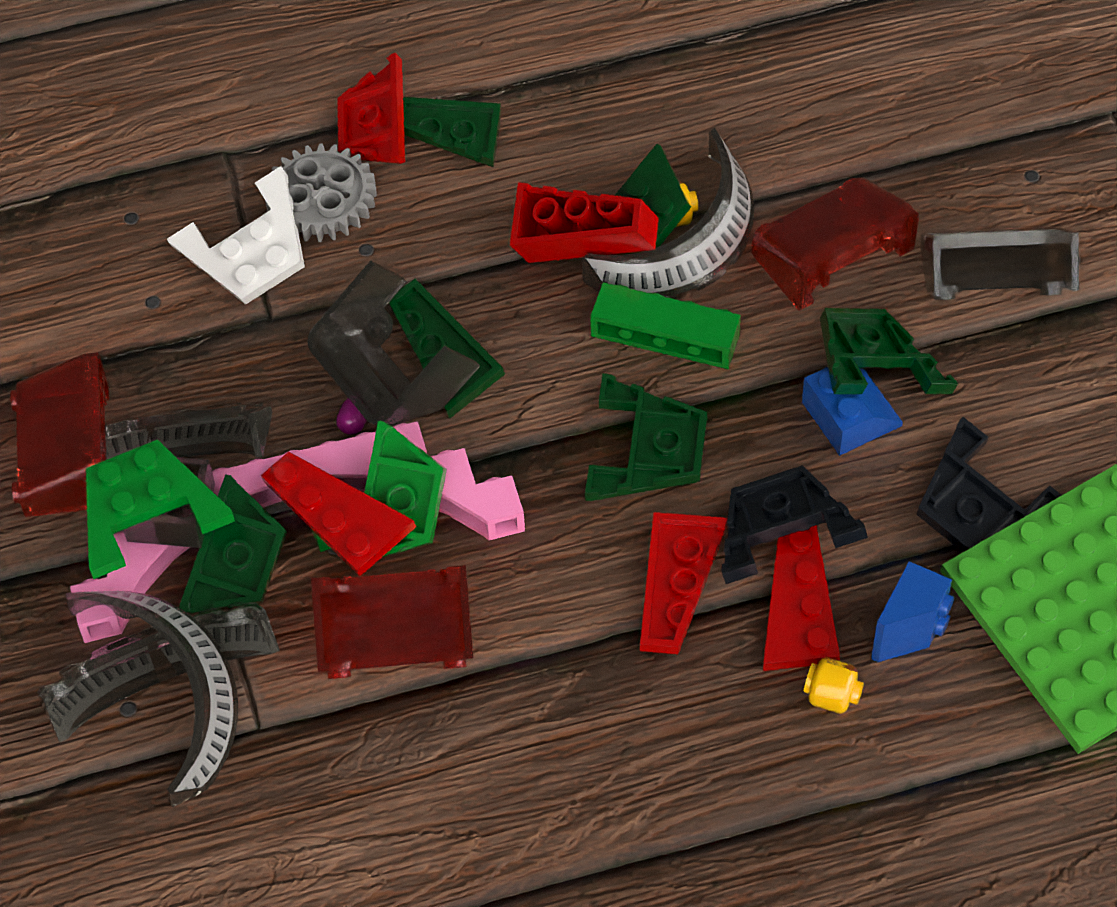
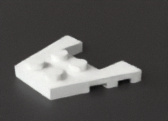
(256, 254)

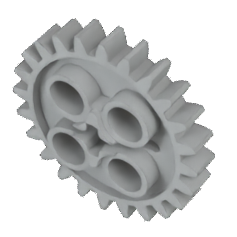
(328, 190)

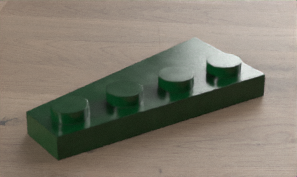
(433, 327)

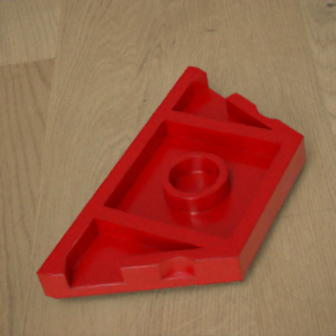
(374, 115)

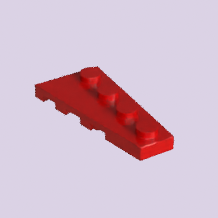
(341, 515)
(677, 571)

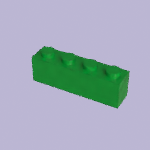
(665, 325)

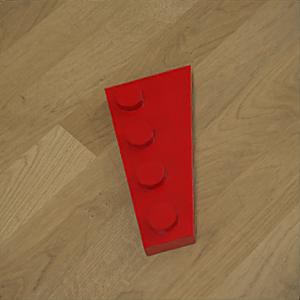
(800, 606)

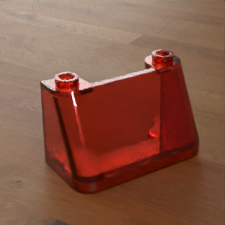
(832, 233)
(59, 434)
(392, 620)

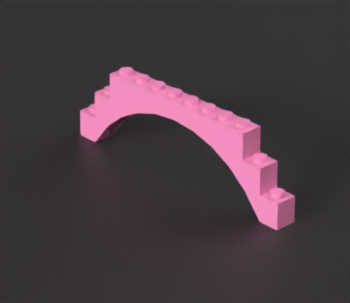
(485, 507)

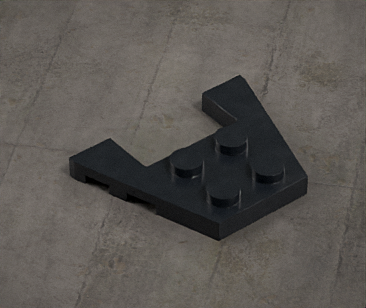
(963, 502)
(777, 508)

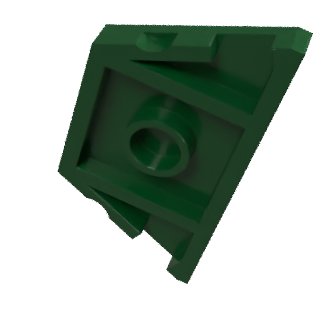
(660, 190)
(235, 558)

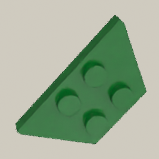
(407, 482)

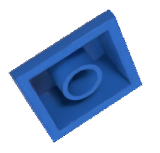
(848, 418)
(913, 613)

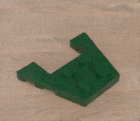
(874, 339)
(664, 443)

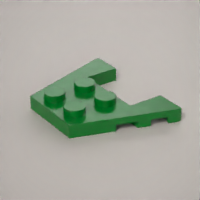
(137, 489)

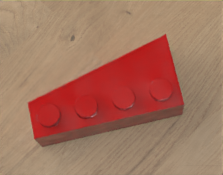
(571, 224)

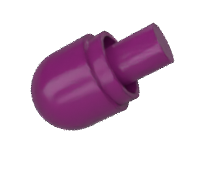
(349, 418)

